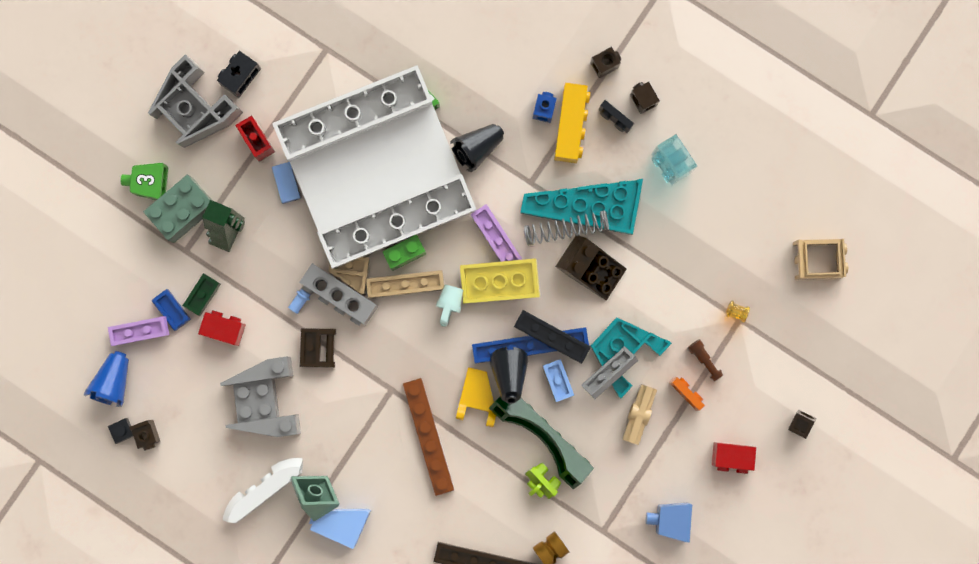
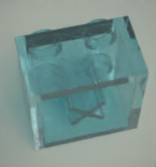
(673, 160)

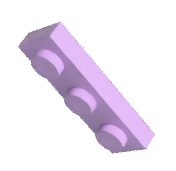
(138, 331)

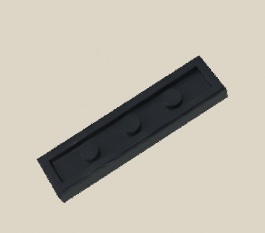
(552, 336)

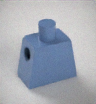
(672, 520)

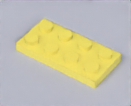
(500, 281)

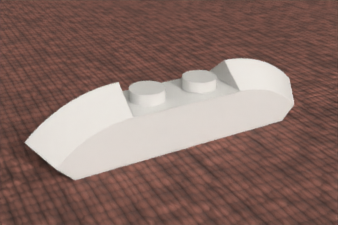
(243, 505)

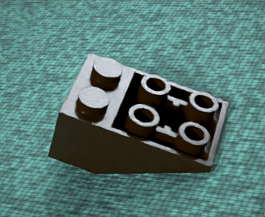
(591, 267)

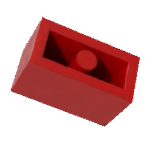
(255, 138)
(221, 328)
(733, 456)

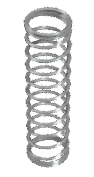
(603, 217)

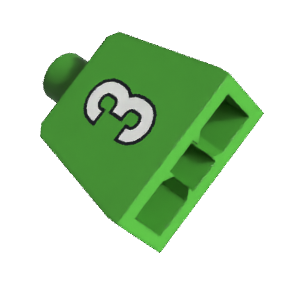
(147, 180)

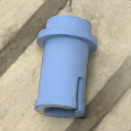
(299, 301)

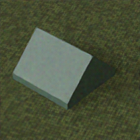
(315, 495)

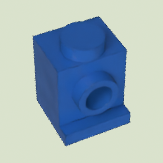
(542, 113)

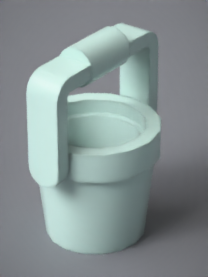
(449, 301)

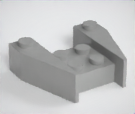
(187, 108)
(258, 402)

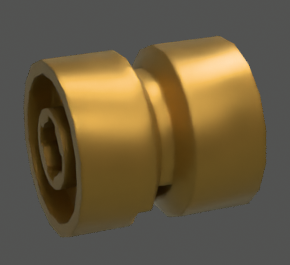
(551, 549)

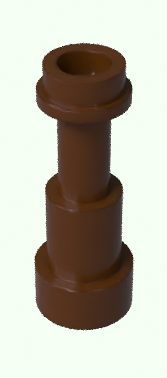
(698, 350)

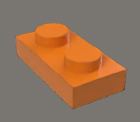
(693, 399)

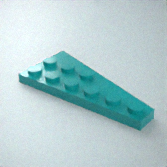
(617, 199)

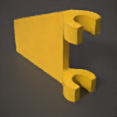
(476, 395)

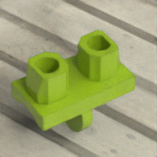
(539, 484)

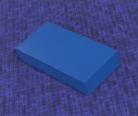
(170, 307)

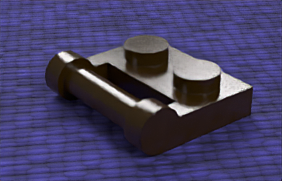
(311, 347)

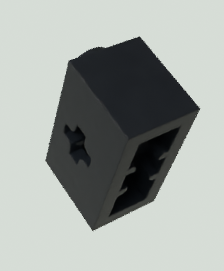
(238, 83)

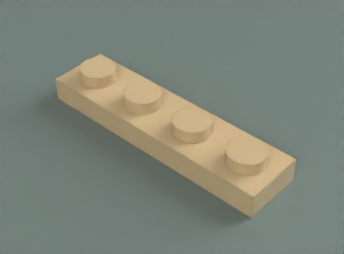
(405, 284)

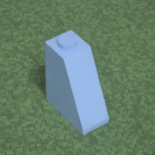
(341, 525)

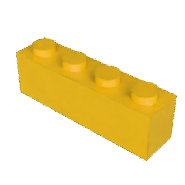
(571, 122)

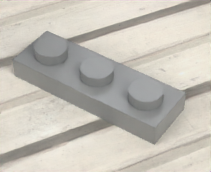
(609, 372)

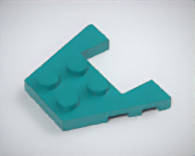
(625, 334)

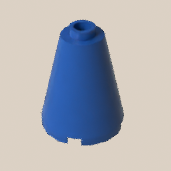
(110, 380)

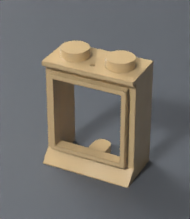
(802, 259)

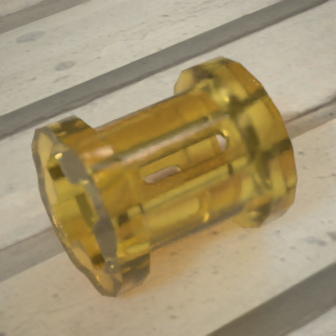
(737, 311)

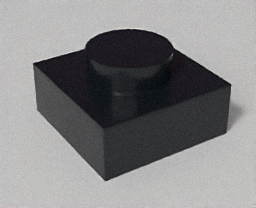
(120, 430)

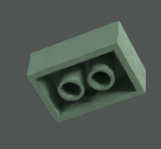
(178, 209)

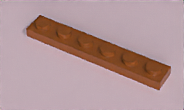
(428, 436)

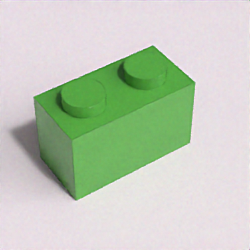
(404, 252)

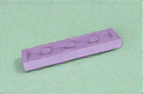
(495, 234)

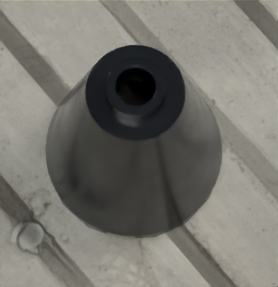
(476, 145)
(509, 372)

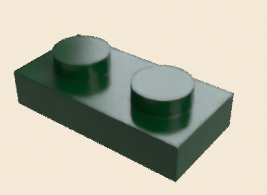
(201, 294)

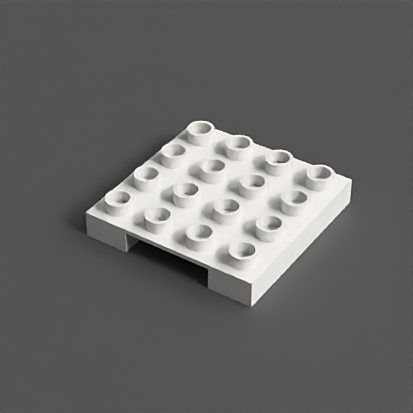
(374, 167)

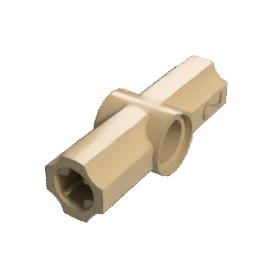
(639, 414)

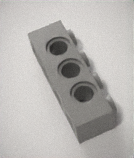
(315, 275)

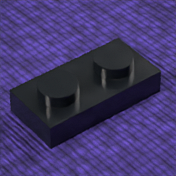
(621, 122)

